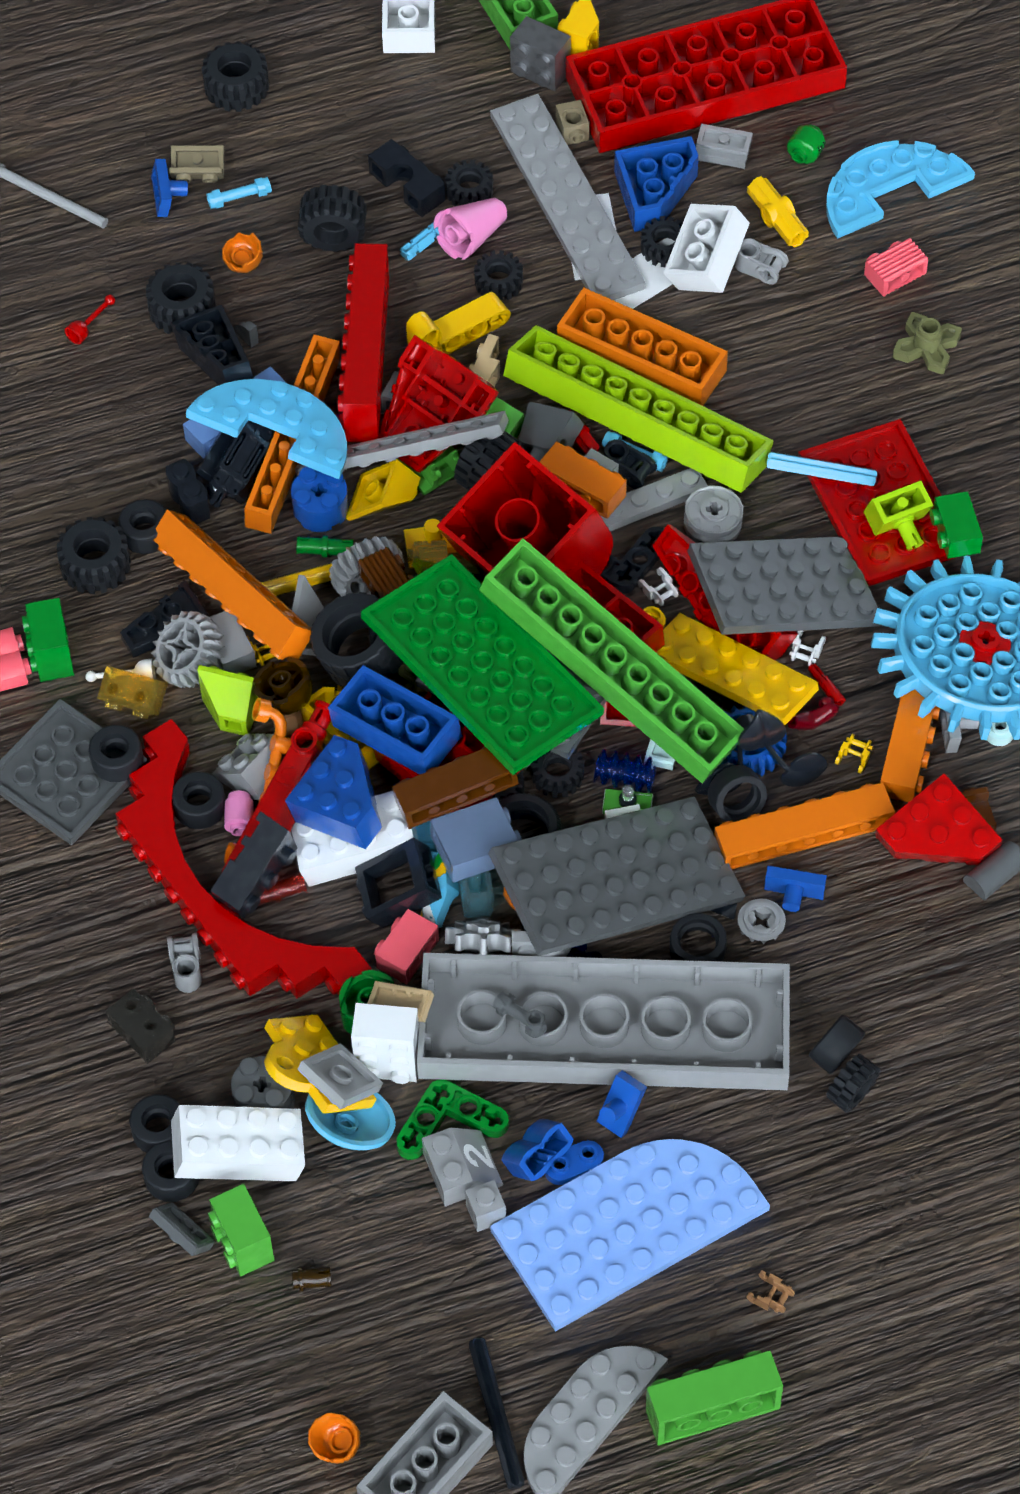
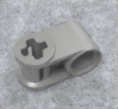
(759, 261)
(185, 957)

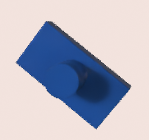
(165, 188)
(794, 885)
(621, 1104)

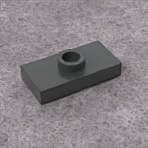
(182, 1229)

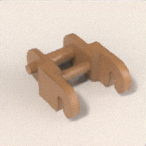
(767, 1302)

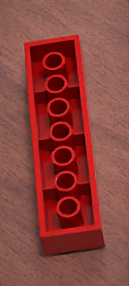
(364, 342)

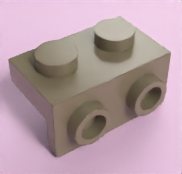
(197, 163)

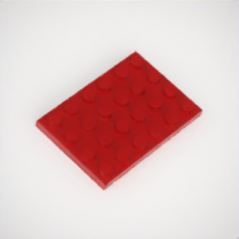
(897, 464)

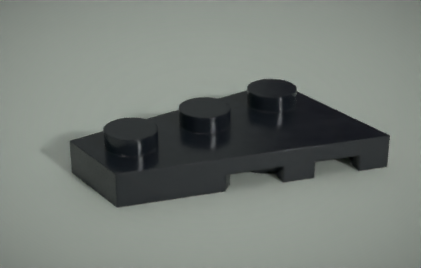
(143, 630)

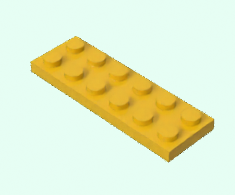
(735, 669)

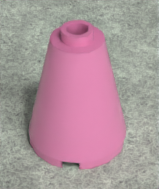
(468, 226)

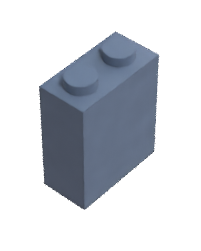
(468, 836)

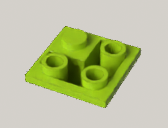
(228, 698)

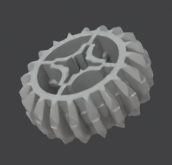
(345, 569)
(184, 645)

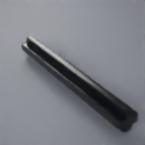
(496, 1413)

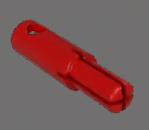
(826, 685)

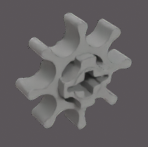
(480, 936)

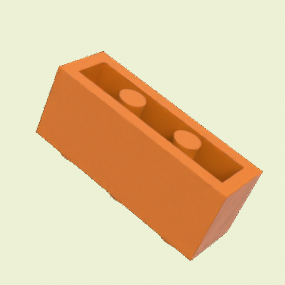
(587, 478)

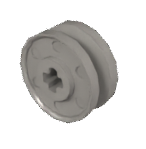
(713, 515)

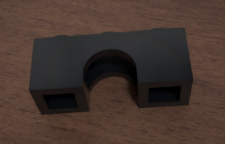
(394, 163)

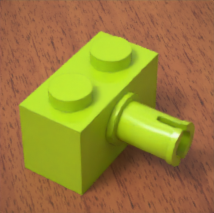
(898, 511)

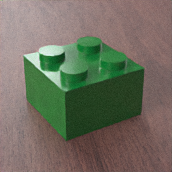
(47, 640)

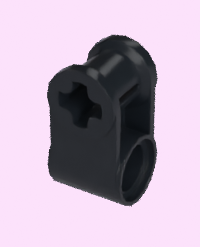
(632, 463)

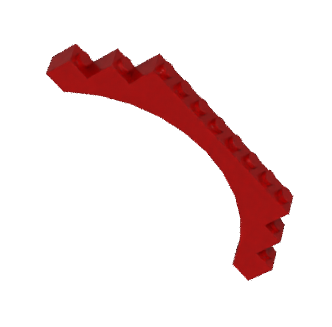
(247, 952)

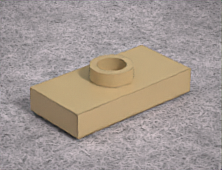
(402, 996)

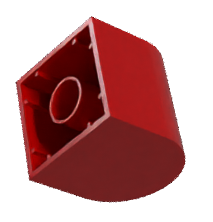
(527, 502)

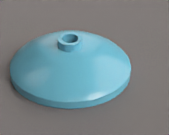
(354, 1128)

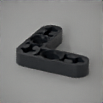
(619, 568)

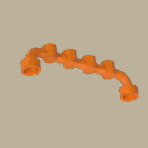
(278, 745)

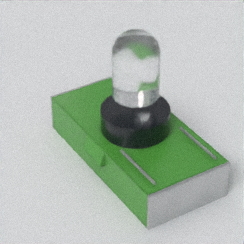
(625, 797)

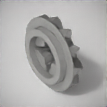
(763, 909)

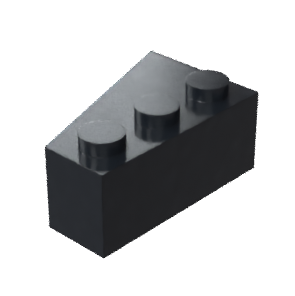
(255, 867)

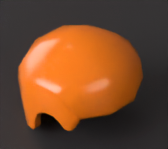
(242, 253)
(334, 1438)

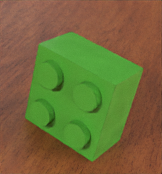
(240, 1230)

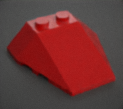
(433, 392)

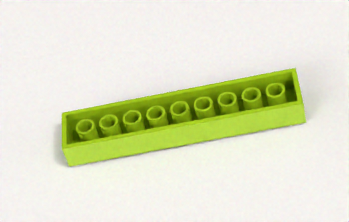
(638, 408)

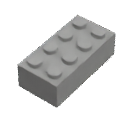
(431, 1453)

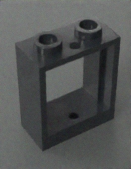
(424, 876)

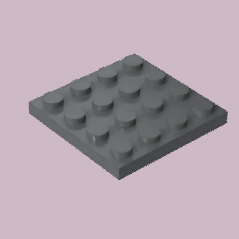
(53, 775)

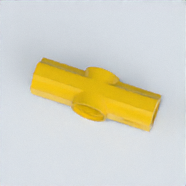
(777, 211)

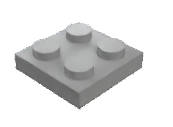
(340, 1076)

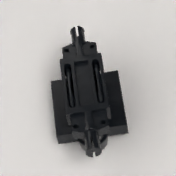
(234, 463)

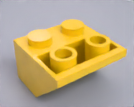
(582, 26)

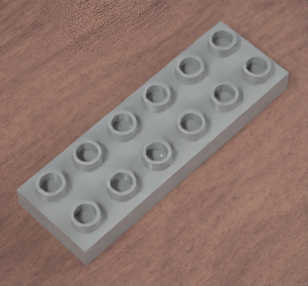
(607, 1015)

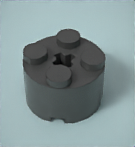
(256, 1088)

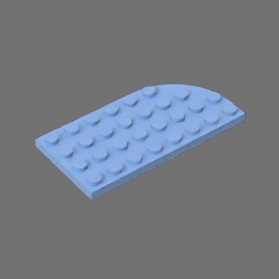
(625, 1224)

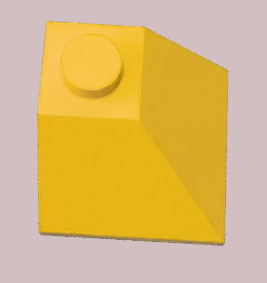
(383, 489)

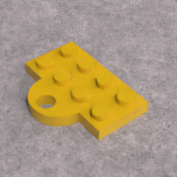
(294, 1041)

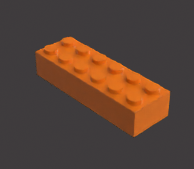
(644, 345)

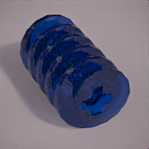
(625, 770)

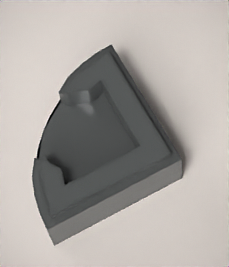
(247, 332)

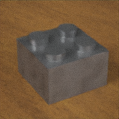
(539, 53)

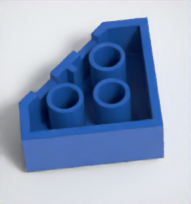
(655, 177)
(337, 795)

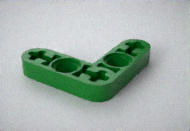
(449, 1107)

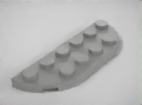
(586, 1414)

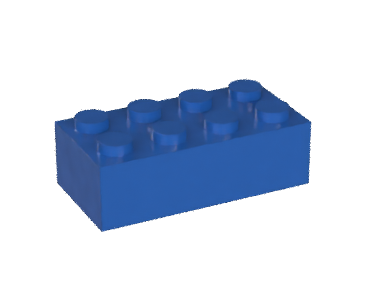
(395, 721)

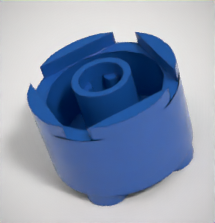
(319, 500)

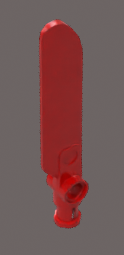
(288, 775)

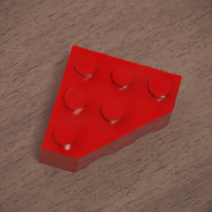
(939, 828)

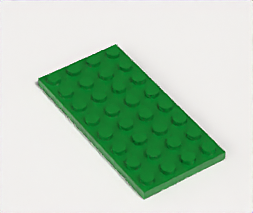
(482, 664)

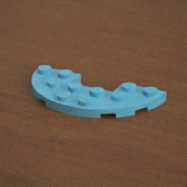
(882, 170)
(280, 407)

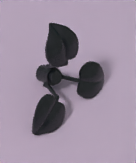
(763, 732)

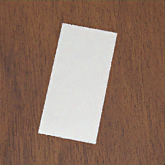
(653, 276)

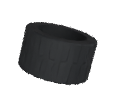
(338, 622)

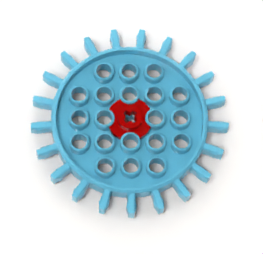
(965, 652)

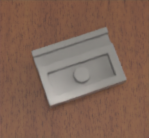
(723, 146)

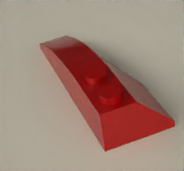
(673, 553)

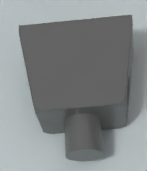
(545, 426)

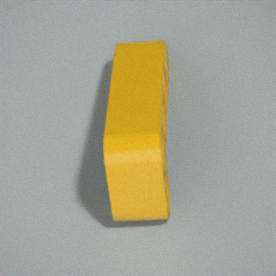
(460, 325)

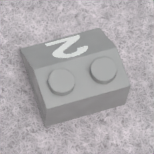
(457, 1161)

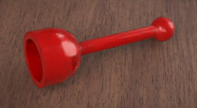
(78, 331)

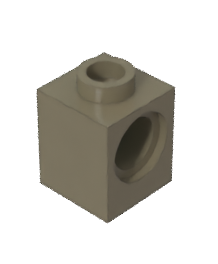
(572, 122)

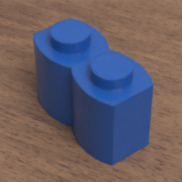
(534, 1153)

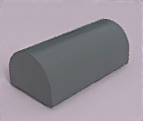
(994, 870)

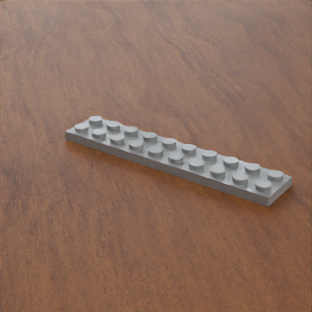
(567, 198)

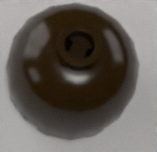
(284, 684)

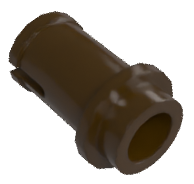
(311, 1278)

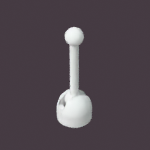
(142, 668)

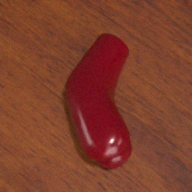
(815, 718)

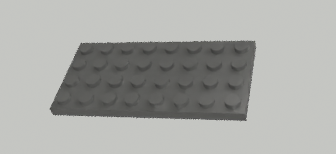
(615, 875)

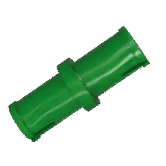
(322, 546)

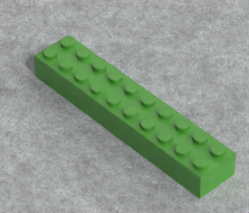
(612, 660)

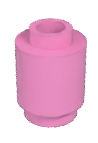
(237, 811)

